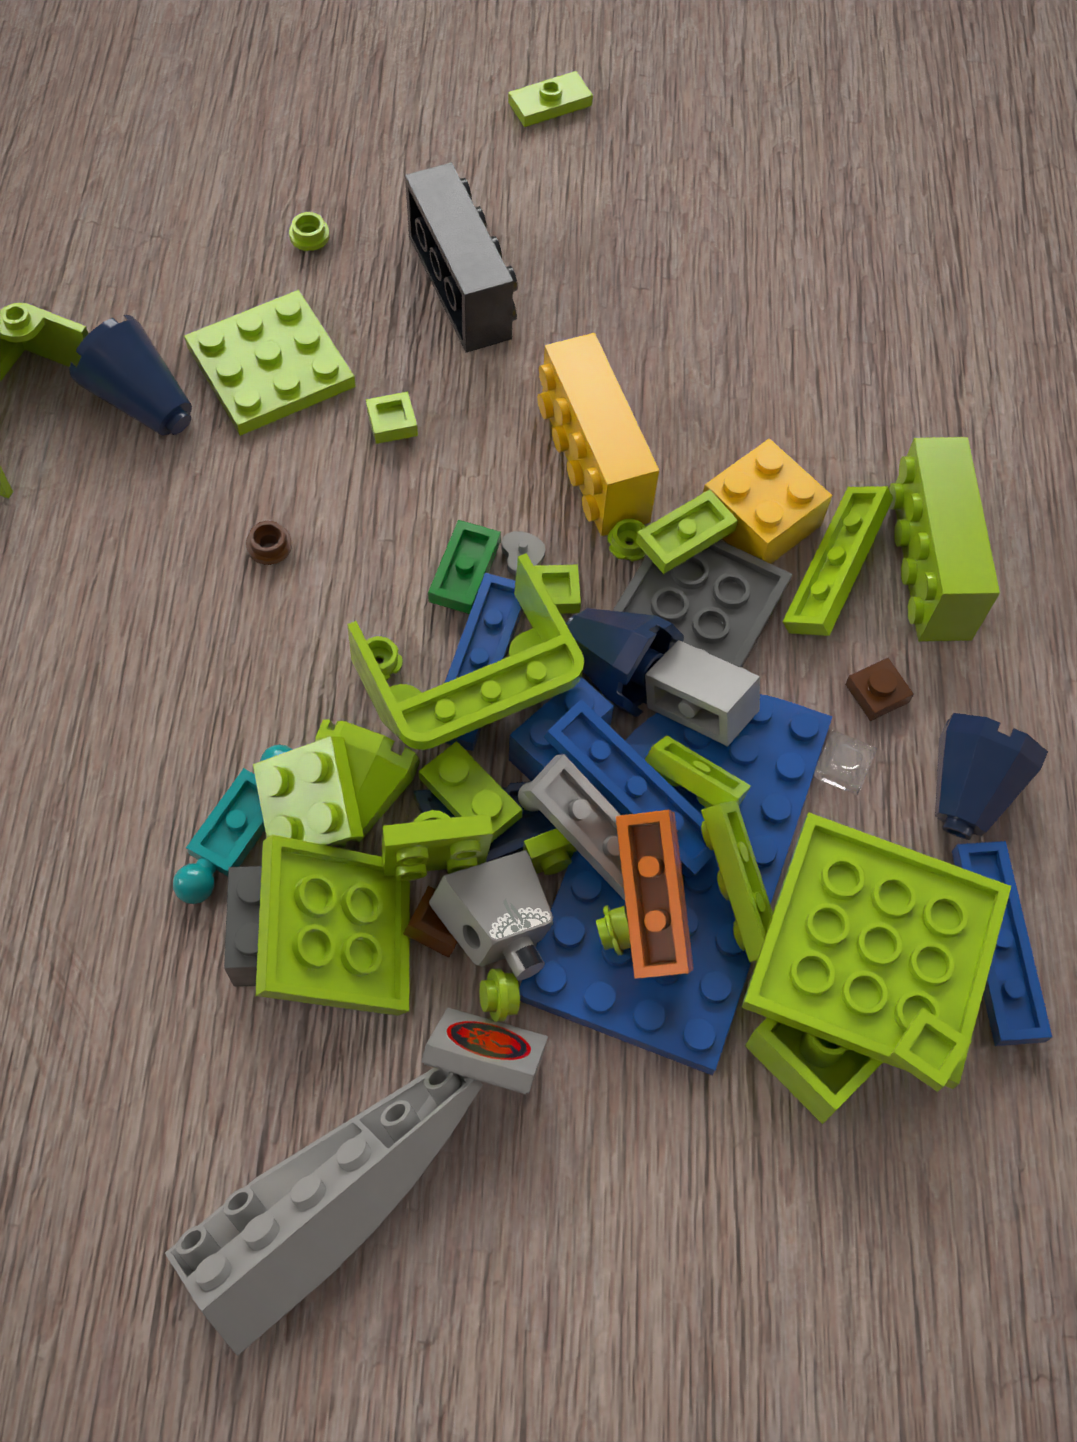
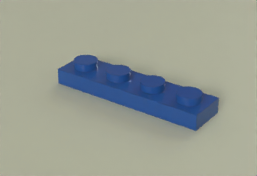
(486, 635)
(627, 778)
(1012, 986)

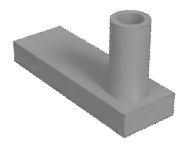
(578, 814)

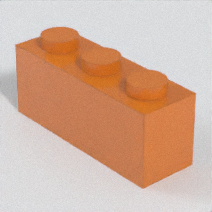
(654, 894)

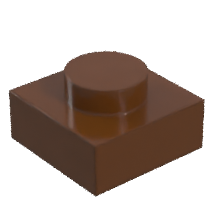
(879, 689)
(428, 928)

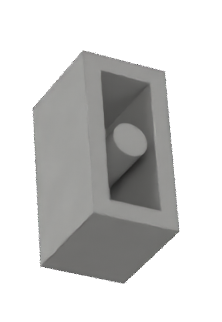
(703, 692)

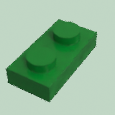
(464, 566)

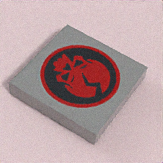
(485, 1050)

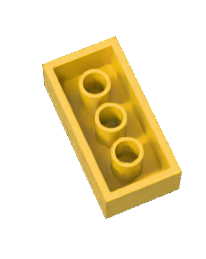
(597, 433)

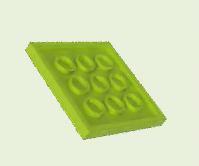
(872, 939)

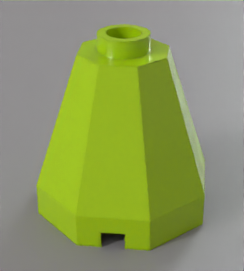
(375, 770)

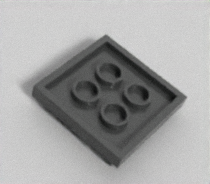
(713, 598)

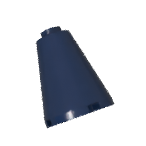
(130, 374)

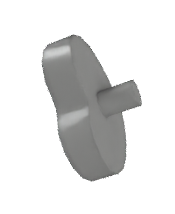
(519, 543)

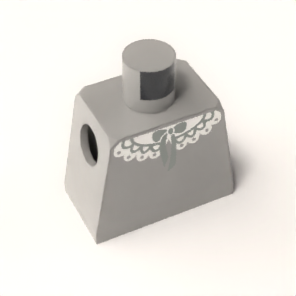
(496, 912)

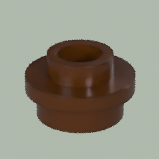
(265, 533)

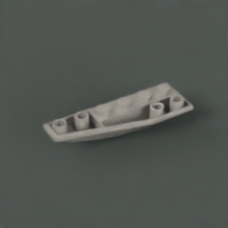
(315, 1208)

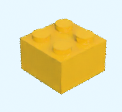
(771, 500)

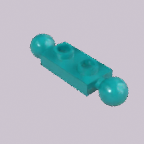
(224, 836)

